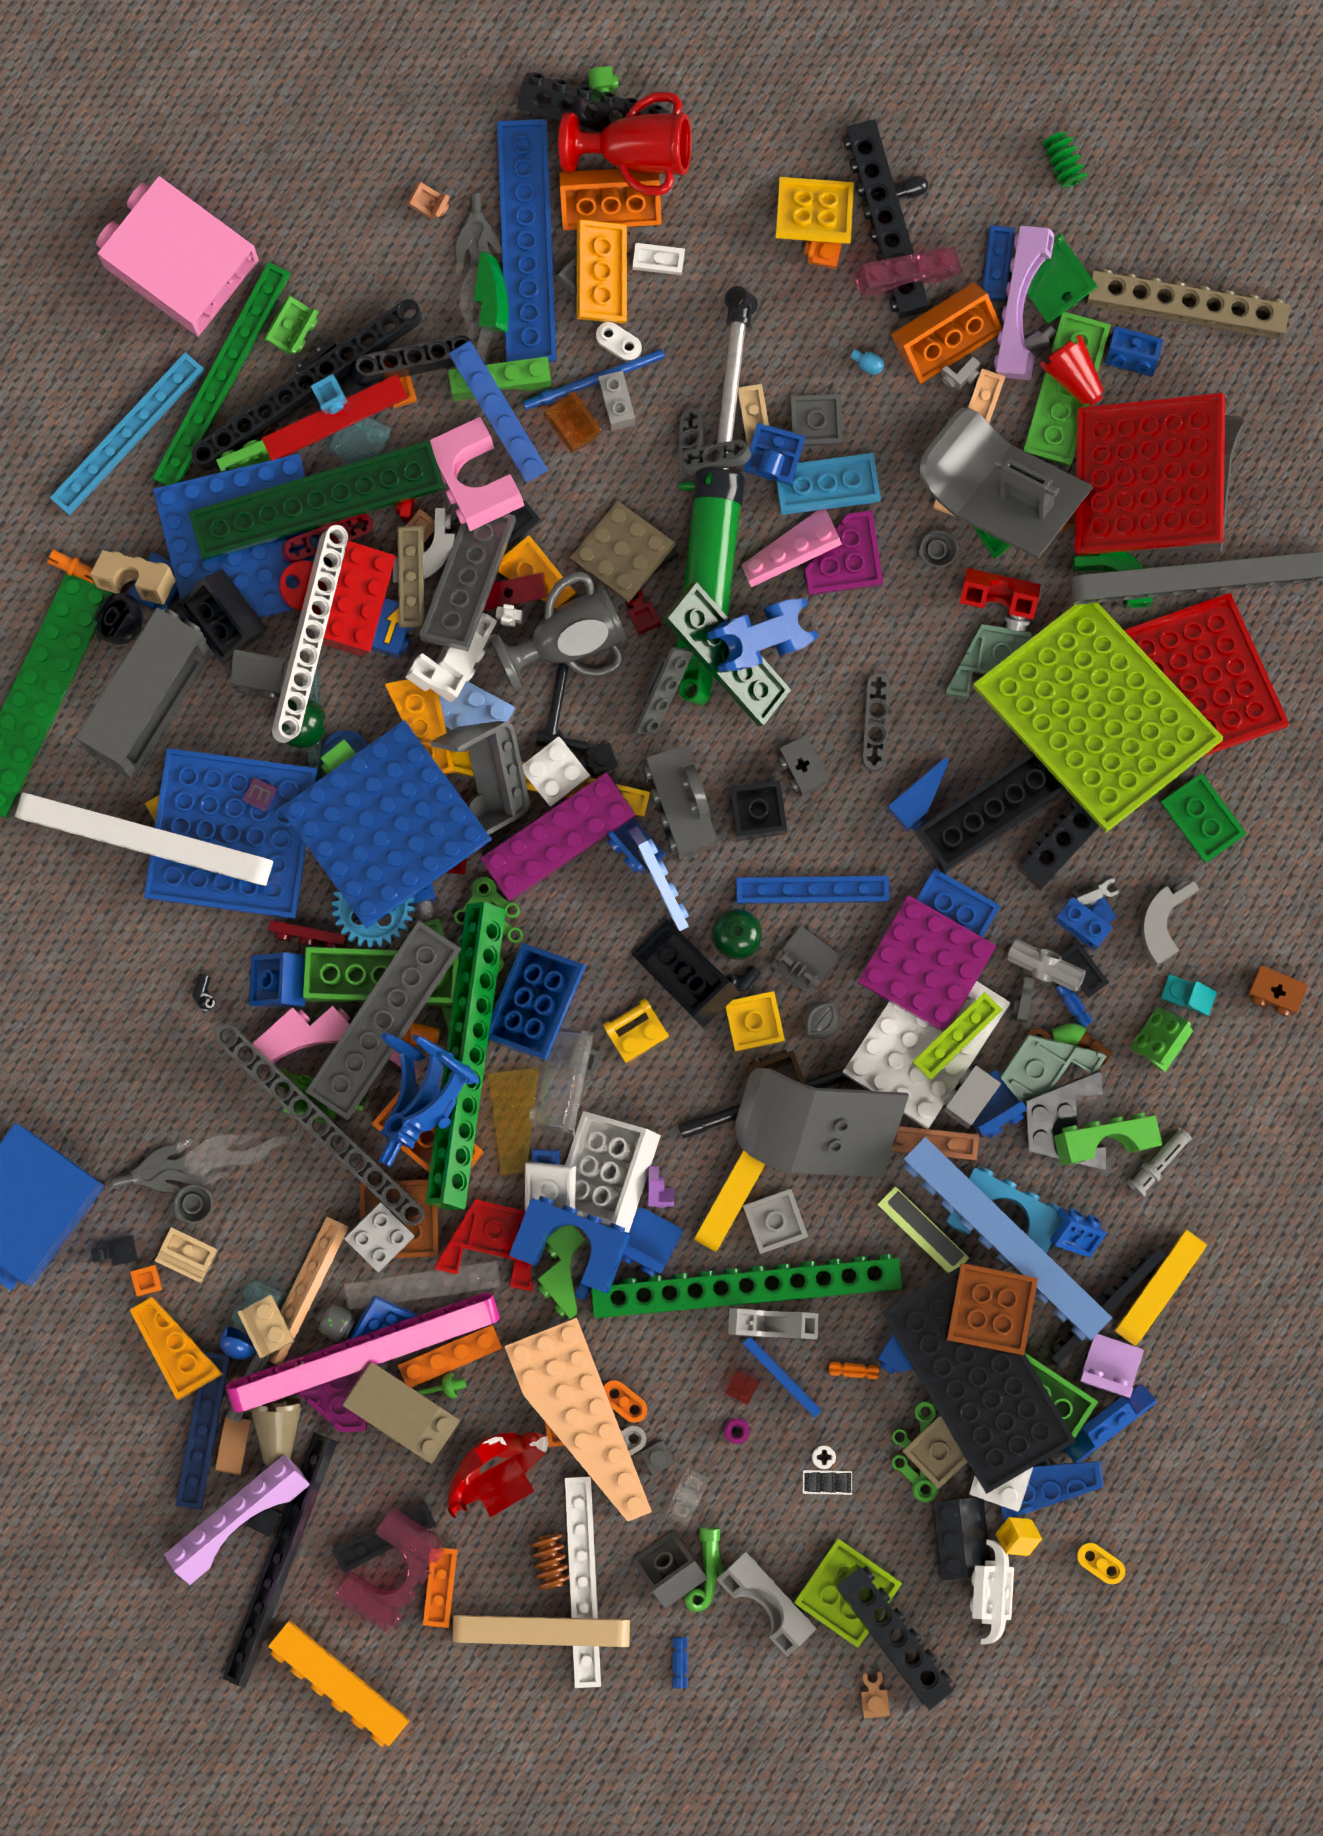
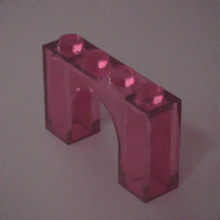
(384, 1606)

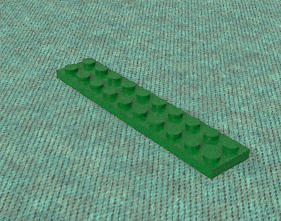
(45, 681)

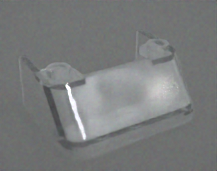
(563, 1083)

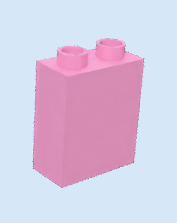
(176, 254)

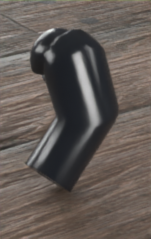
(744, 982)

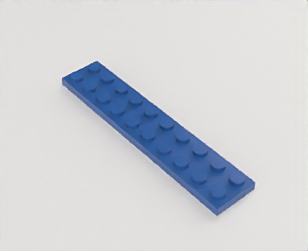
(527, 239)

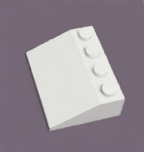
(610, 1168)

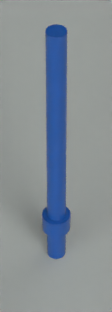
(548, 396)

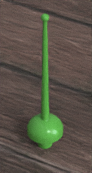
(448, 1386)

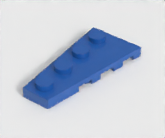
(1057, 1483)

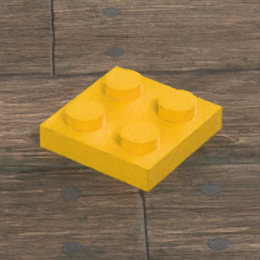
(754, 1021)

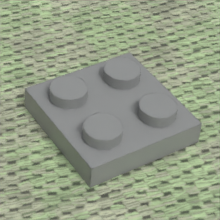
(775, 1221)

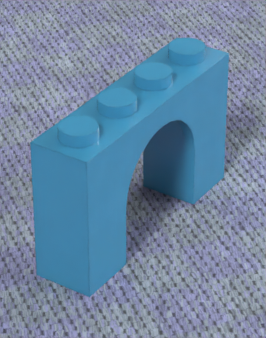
(1041, 1218)

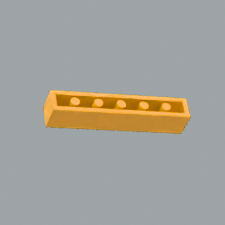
(338, 1683)

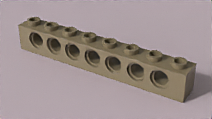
(1199, 314)

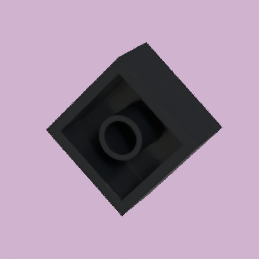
(758, 810)

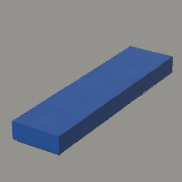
(781, 1376)

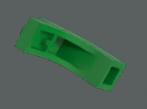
(1111, 563)

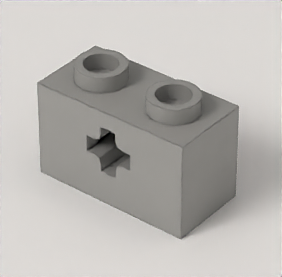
(617, 400)

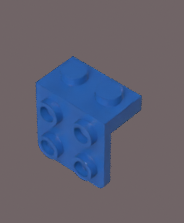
(622, 842)
(999, 1110)
(651, 1242)

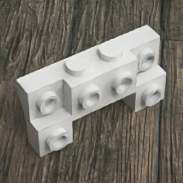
(453, 665)

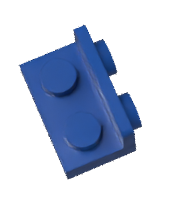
(1134, 351)
(1083, 924)
(1078, 1232)

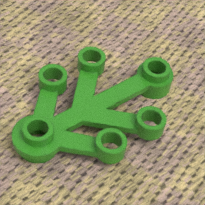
(491, 896)
(916, 1479)

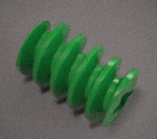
(1063, 160)

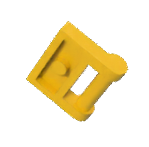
(639, 1038)

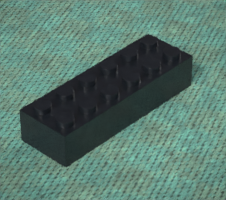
(989, 812)

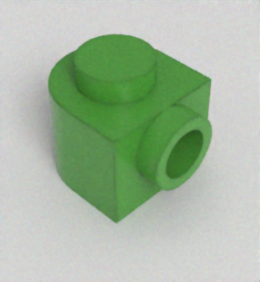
(602, 79)

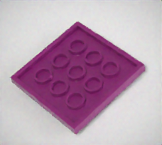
(926, 964)

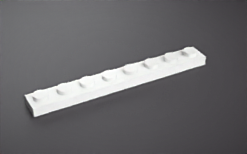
(582, 1574)

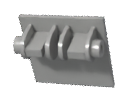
(379, 1237)

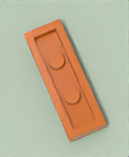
(440, 1590)

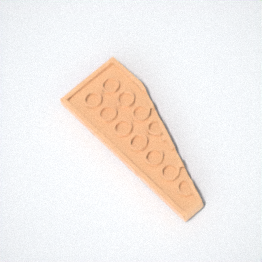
(568, 1394)

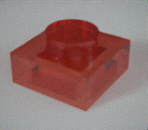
(742, 1387)

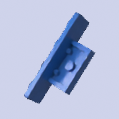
(1110, 1423)

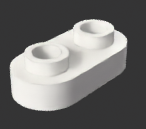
(617, 343)

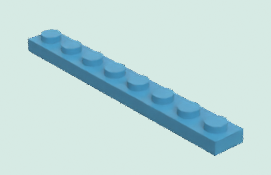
(127, 434)

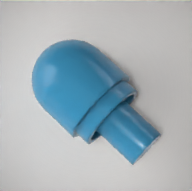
(868, 362)

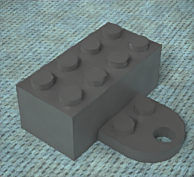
(682, 802)

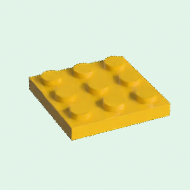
(814, 210)

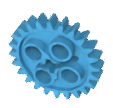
(375, 932)

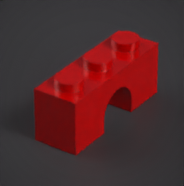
(986, 587)

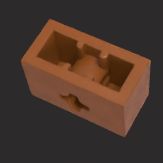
(1291, 990)

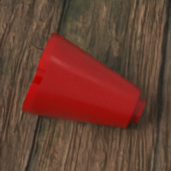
(1075, 371)

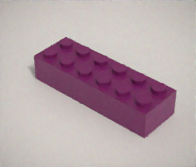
(558, 837)

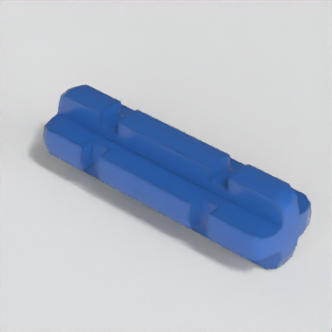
(1074, 1005)
(680, 1663)

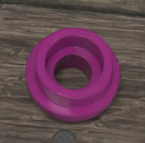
(728, 1431)

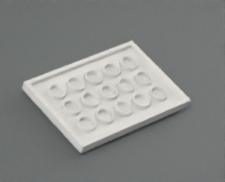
(896, 1041)

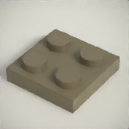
(936, 1453)

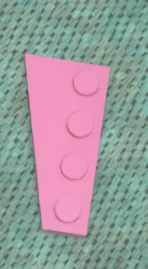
(798, 545)

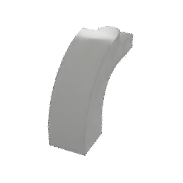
(440, 548)
(1154, 924)
(773, 1324)

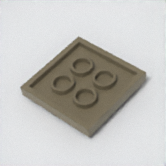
(623, 551)

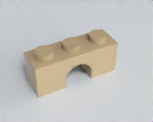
(115, 570)

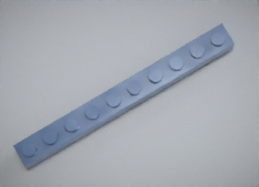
(1006, 1239)

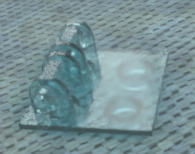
(360, 441)

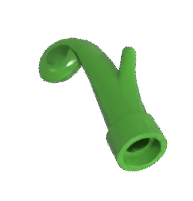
(711, 1565)

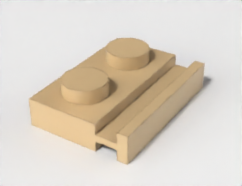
(186, 1255)
(266, 1326)

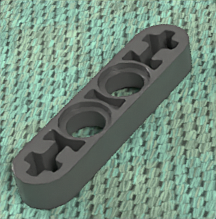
(876, 722)

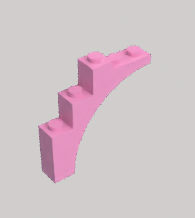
(294, 1033)

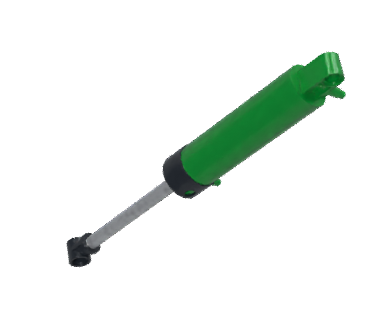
(717, 501)

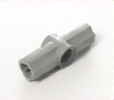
(1046, 965)

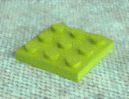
(826, 1603)

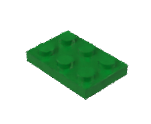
(1203, 818)

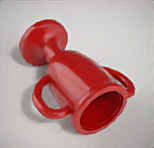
(634, 143)

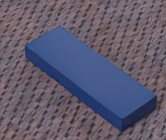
(998, 262)

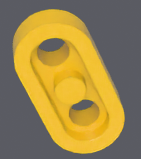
(1100, 1563)

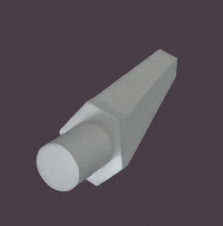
(1040, 339)

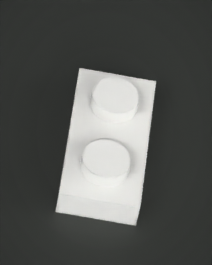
(658, 259)

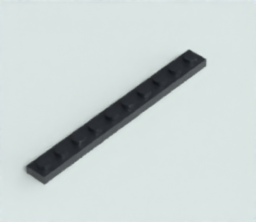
(279, 1563)

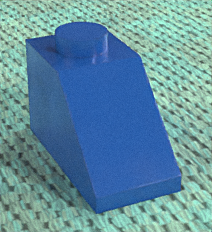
(893, 1357)

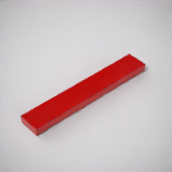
(323, 425)

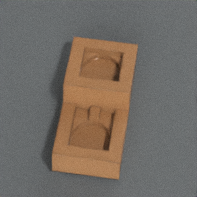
(233, 1446)

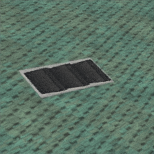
(827, 1482)

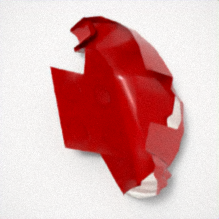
(502, 1483)

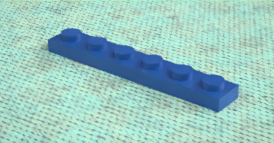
(498, 411)
(812, 889)

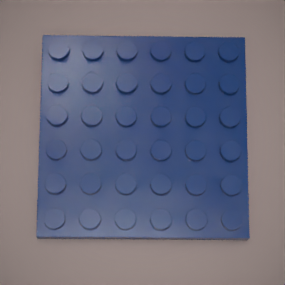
(253, 569)
(205, 802)
(385, 824)

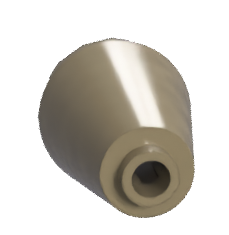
(276, 1427)

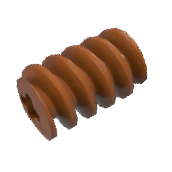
(550, 1560)

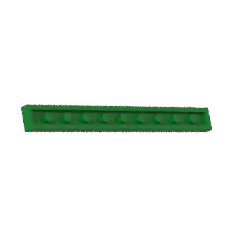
(222, 374)

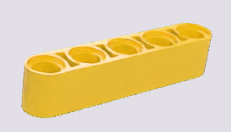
(729, 1202)
(1160, 1287)

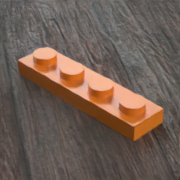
(450, 1356)

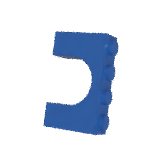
(606, 1242)

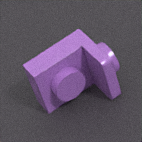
(657, 1194)

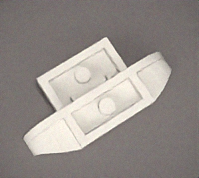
(993, 1592)

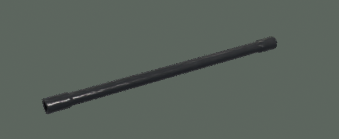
(701, 1124)

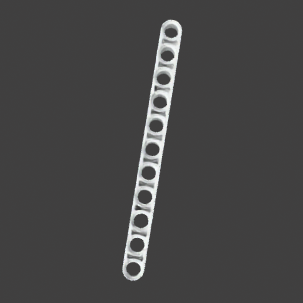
(144, 839)

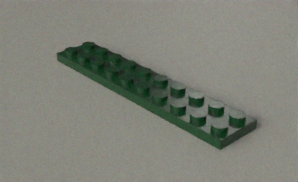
(316, 500)

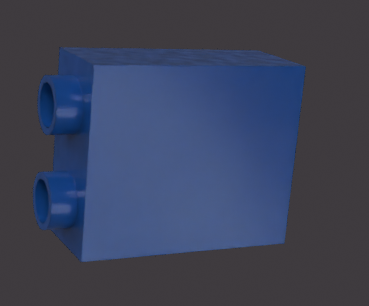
(39, 1204)

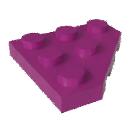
(851, 564)
(328, 1399)

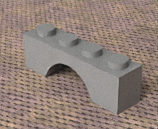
(788, 1623)

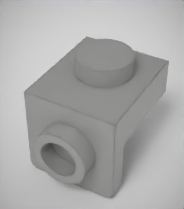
(966, 374)

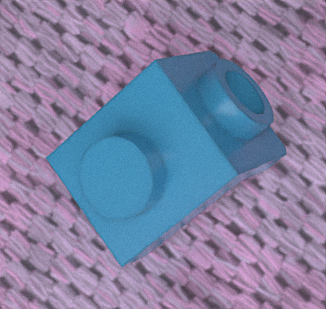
(329, 395)

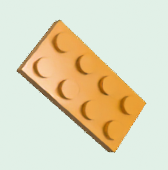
(601, 271)

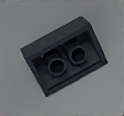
(222, 615)
(960, 1536)

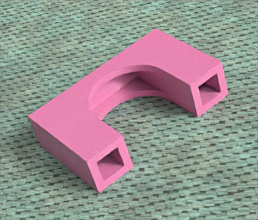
(474, 504)

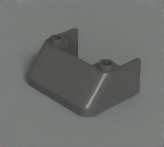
(496, 771)

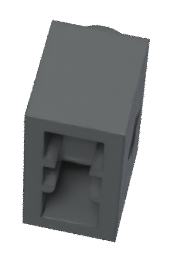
(803, 751)

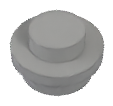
(1016, 623)

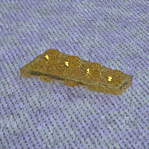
(512, 1100)

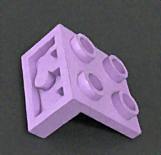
(1111, 1366)

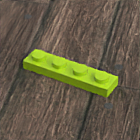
(957, 1036)

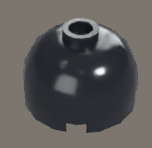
(118, 620)

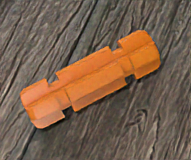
(854, 1370)

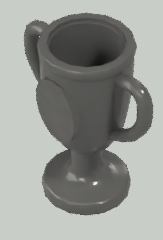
(568, 633)

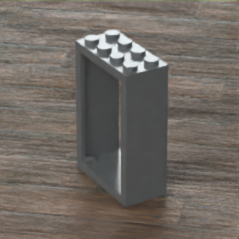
(145, 693)

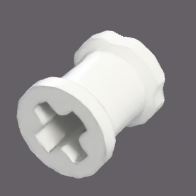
(818, 1451)

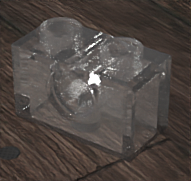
(687, 1496)

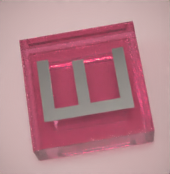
(260, 794)

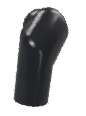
(201, 994)

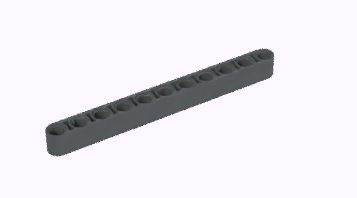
(1197, 578)
(307, 1120)

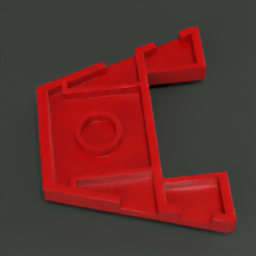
(490, 1231)

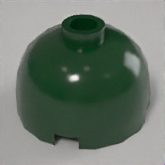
(311, 728)
(737, 934)

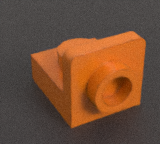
(823, 253)

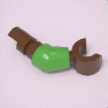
(1073, 1034)

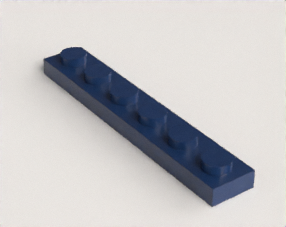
(202, 1437)

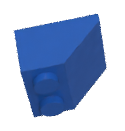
(277, 980)

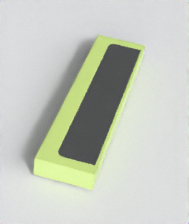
(922, 1230)

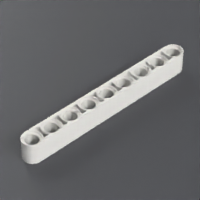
(302, 642)

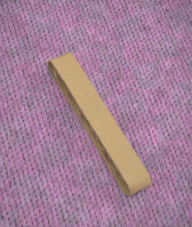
(541, 1630)

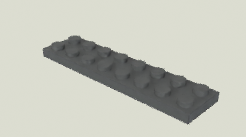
(389, 1010)

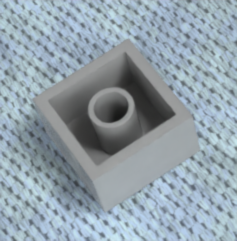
(971, 1097)

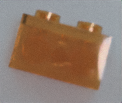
(573, 422)

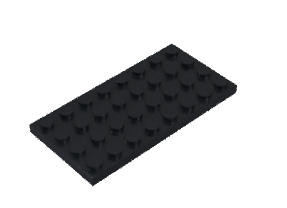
(982, 1394)

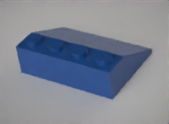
(534, 1001)

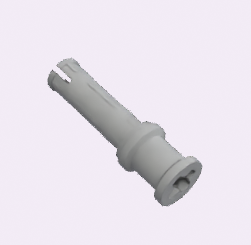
(1152, 1171)

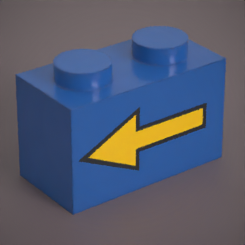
(388, 636)

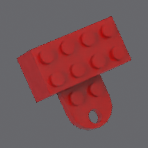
(356, 597)

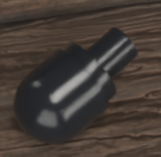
(913, 187)

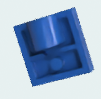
(774, 454)

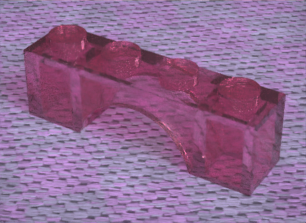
(925, 266)

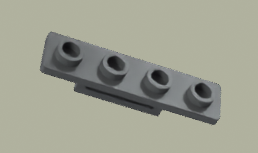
(662, 689)

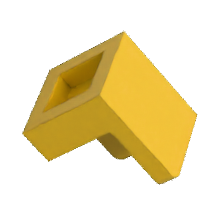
(1018, 1536)

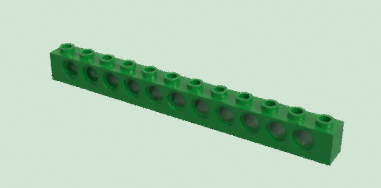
(468, 1044)
(889, 1281)

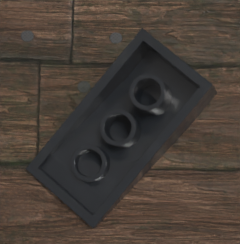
(685, 973)

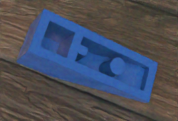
(914, 803)

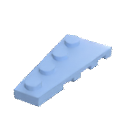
(658, 871)

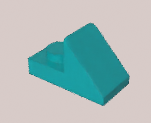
(1188, 995)

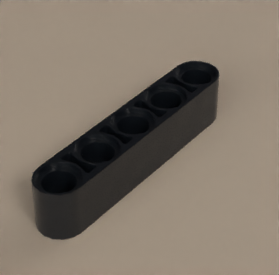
(402, 365)

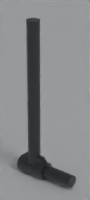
(547, 735)

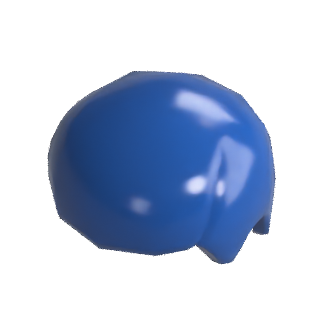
(236, 1344)

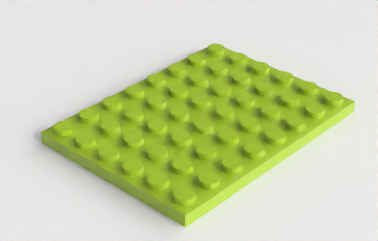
(1098, 713)

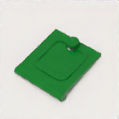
(1055, 278)

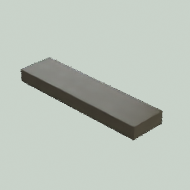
(411, 576)

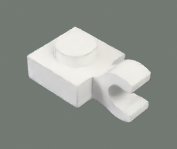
(509, 615)

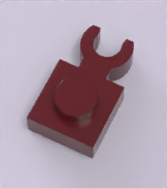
(643, 614)

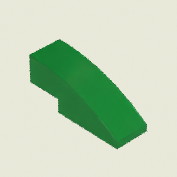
(491, 295)

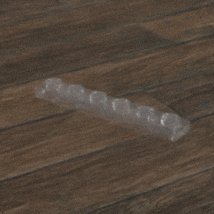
(423, 1285)

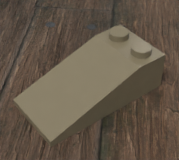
(401, 1412)

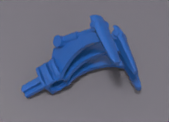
(424, 1107)

